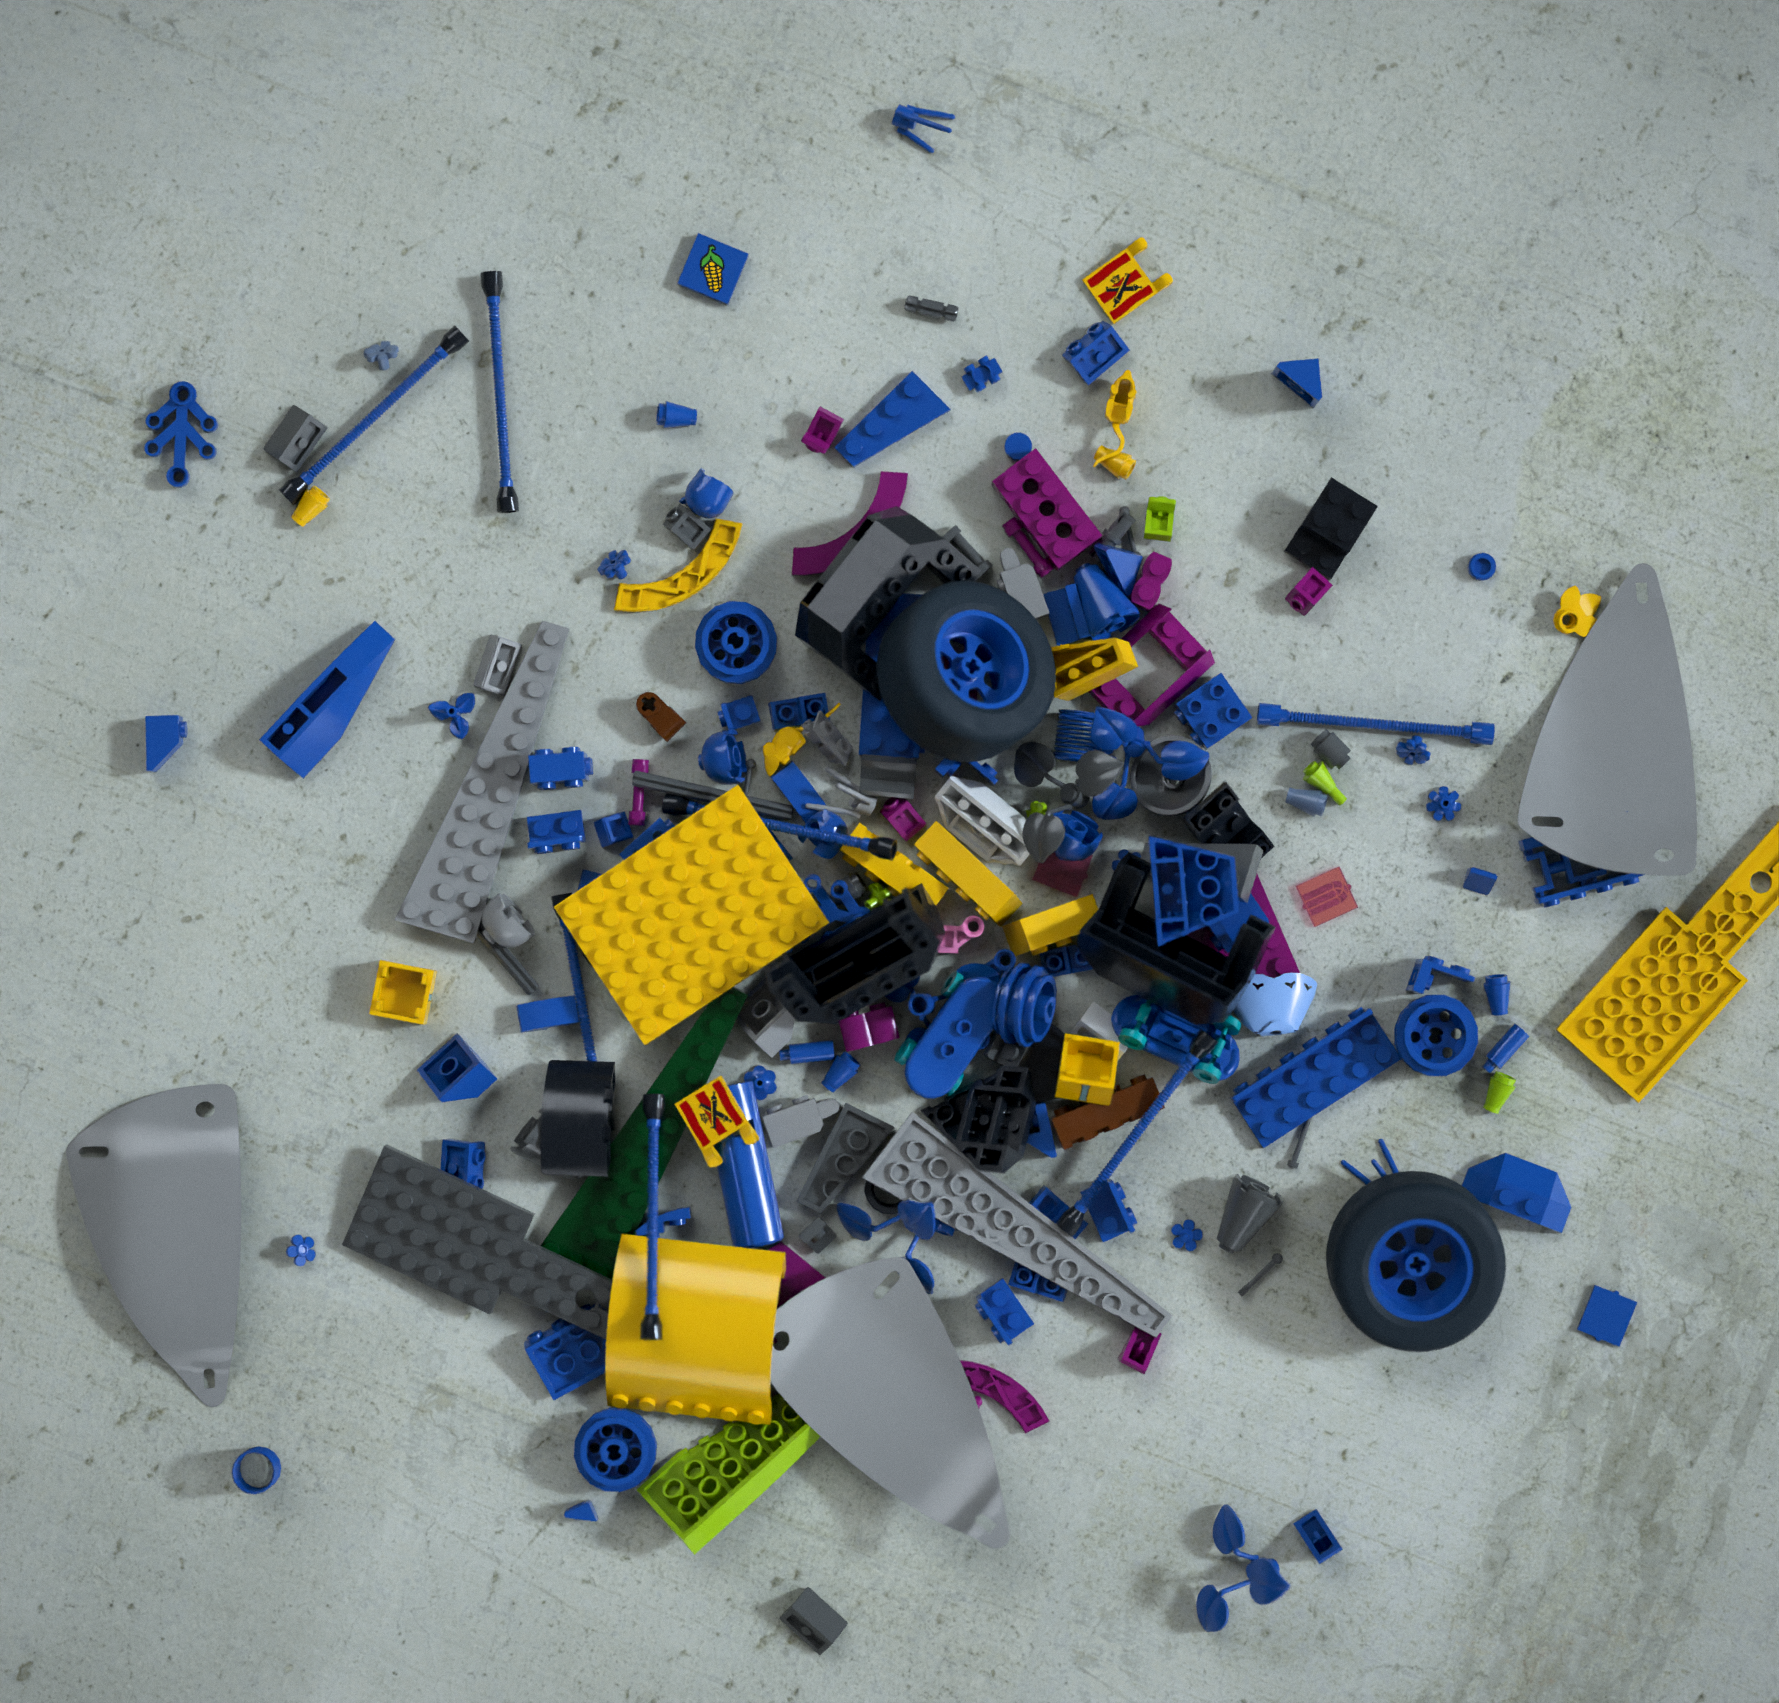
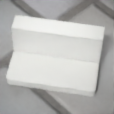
(1097, 1024)

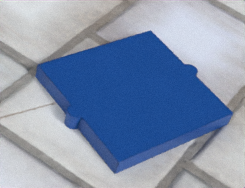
(1607, 1315)

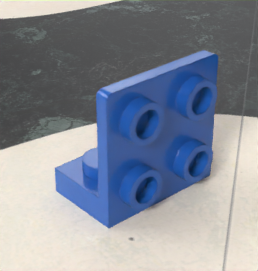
(949, 767)
(556, 830)
(1422, 979)
(1109, 1211)
(1004, 1311)

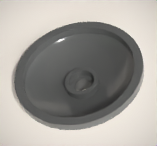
(1157, 792)

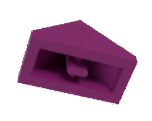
(1139, 1350)

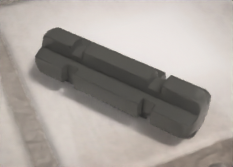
(931, 308)

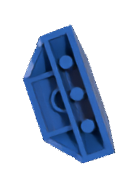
(1520, 1190)

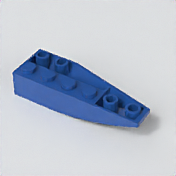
(329, 703)

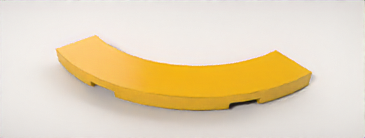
(688, 580)

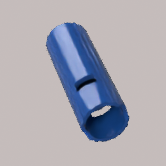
(748, 1180)

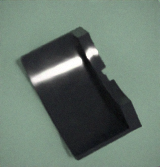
(576, 1117)

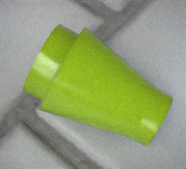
(1498, 1091)

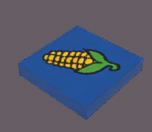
(713, 269)

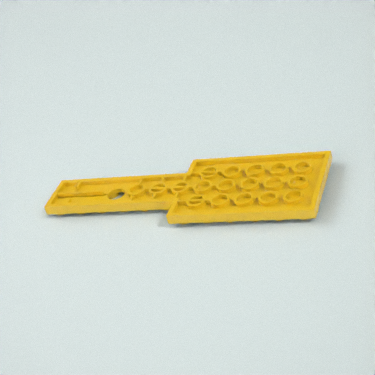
(1672, 980)

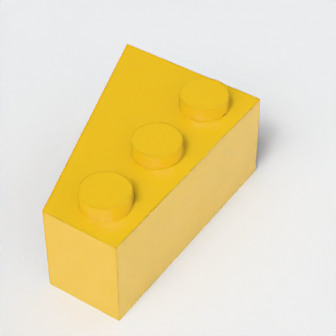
(1090, 665)
(1049, 926)

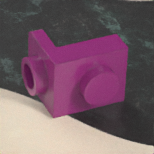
(822, 431)

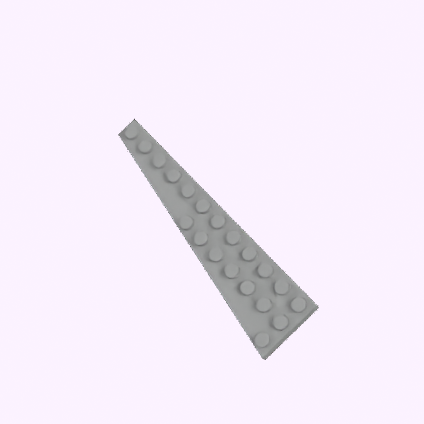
(468, 847)
(929, 1169)

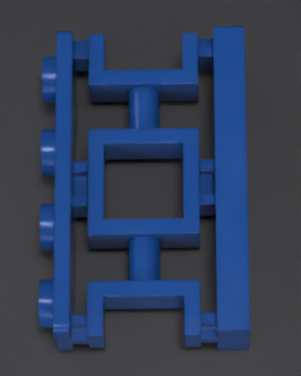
(1586, 881)

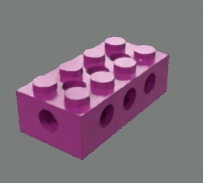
(1053, 492)

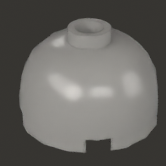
(504, 923)

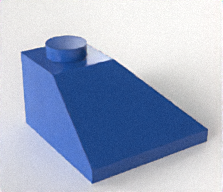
(456, 1072)

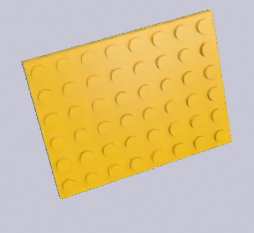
(691, 915)

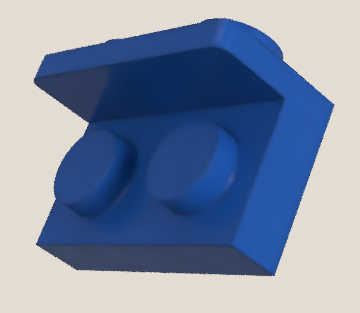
(1095, 351)
(464, 1160)

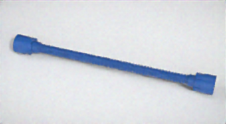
(1477, 733)

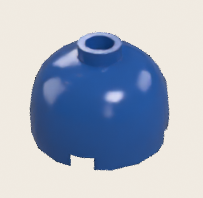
(723, 758)
(1080, 837)

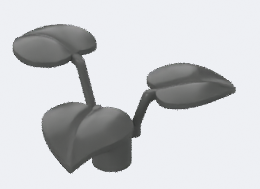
(1032, 763)

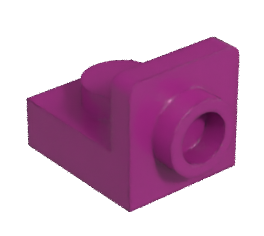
(1308, 591)
(902, 817)

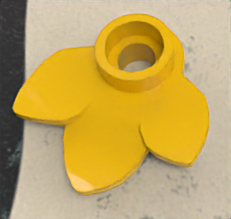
(1579, 608)

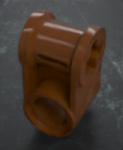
(663, 718)

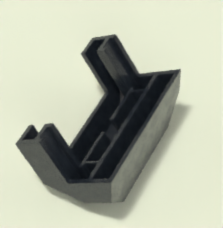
(867, 583)
(860, 960)
(1177, 975)

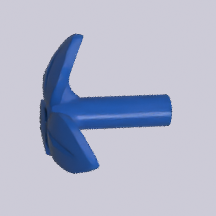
(442, 711)

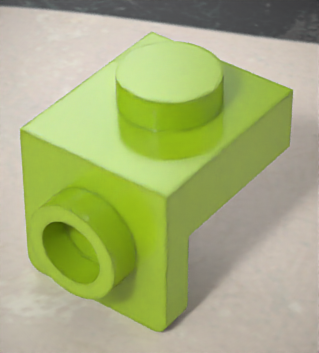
(1159, 518)

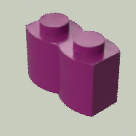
(1148, 587)
(869, 1028)

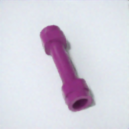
(1013, 528)
(637, 816)

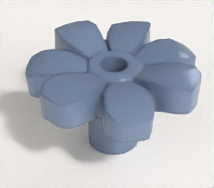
(381, 354)

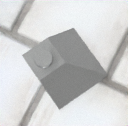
(766, 1019)

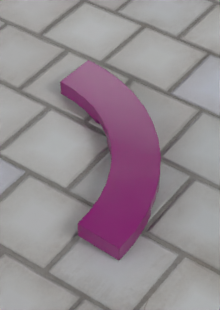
(817, 558)
(1006, 1392)

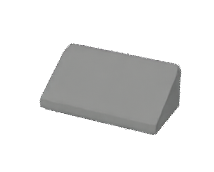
(497, 664)

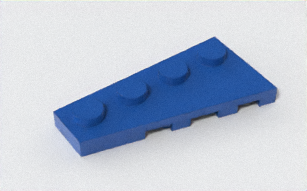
(896, 416)

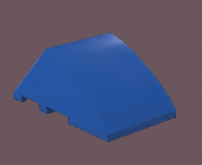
(1190, 888)

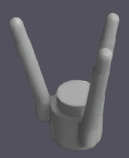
(860, 803)

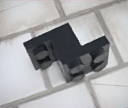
(1331, 528)

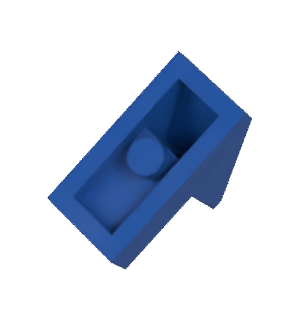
(1043, 1139)

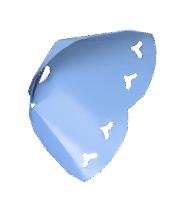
(1275, 1004)

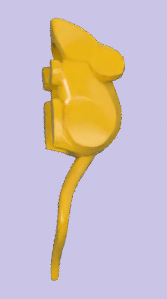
(1119, 408)
(784, 744)

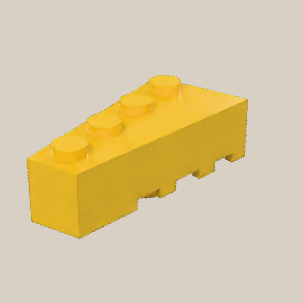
(896, 873)
(968, 874)

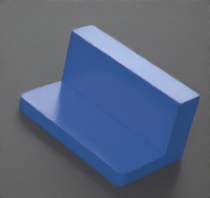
(1066, 615)

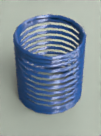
(1074, 715)
(240, 1482)

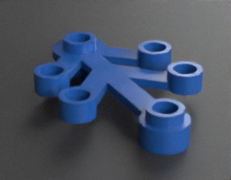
(180, 430)
(829, 908)

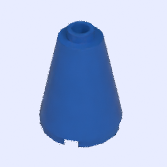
(1103, 603)

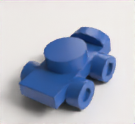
(976, 377)

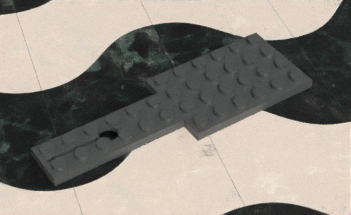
(467, 1242)

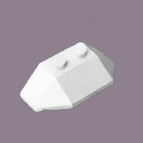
(982, 821)

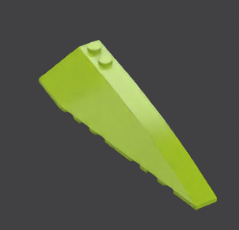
(725, 1473)

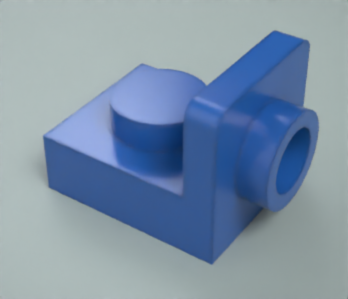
(739, 713)

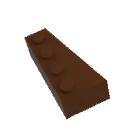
(1091, 1119)

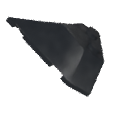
(989, 1118)

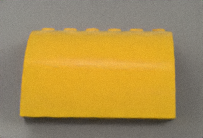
(716, 1330)

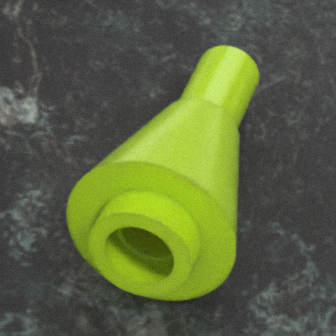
(1319, 777)

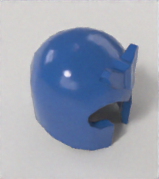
(706, 495)
(825, 821)

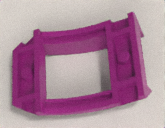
(1180, 647)

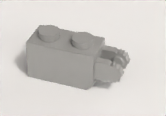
(1022, 584)
(797, 1120)

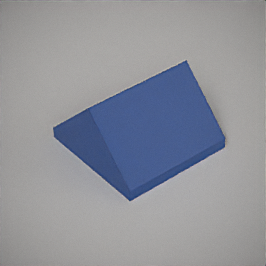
(1301, 378)

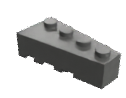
(1246, 863)

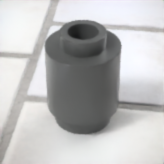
(1331, 749)

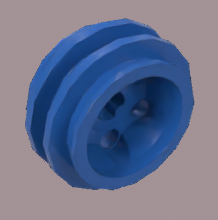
(753, 665)
(1024, 1004)
(1462, 1048)
(638, 1467)

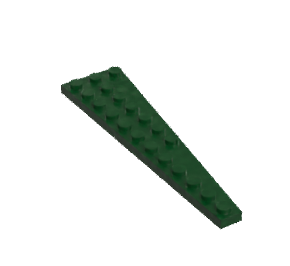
(617, 1202)

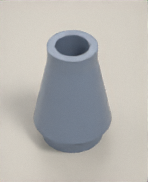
(1309, 801)

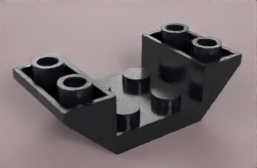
(1224, 821)

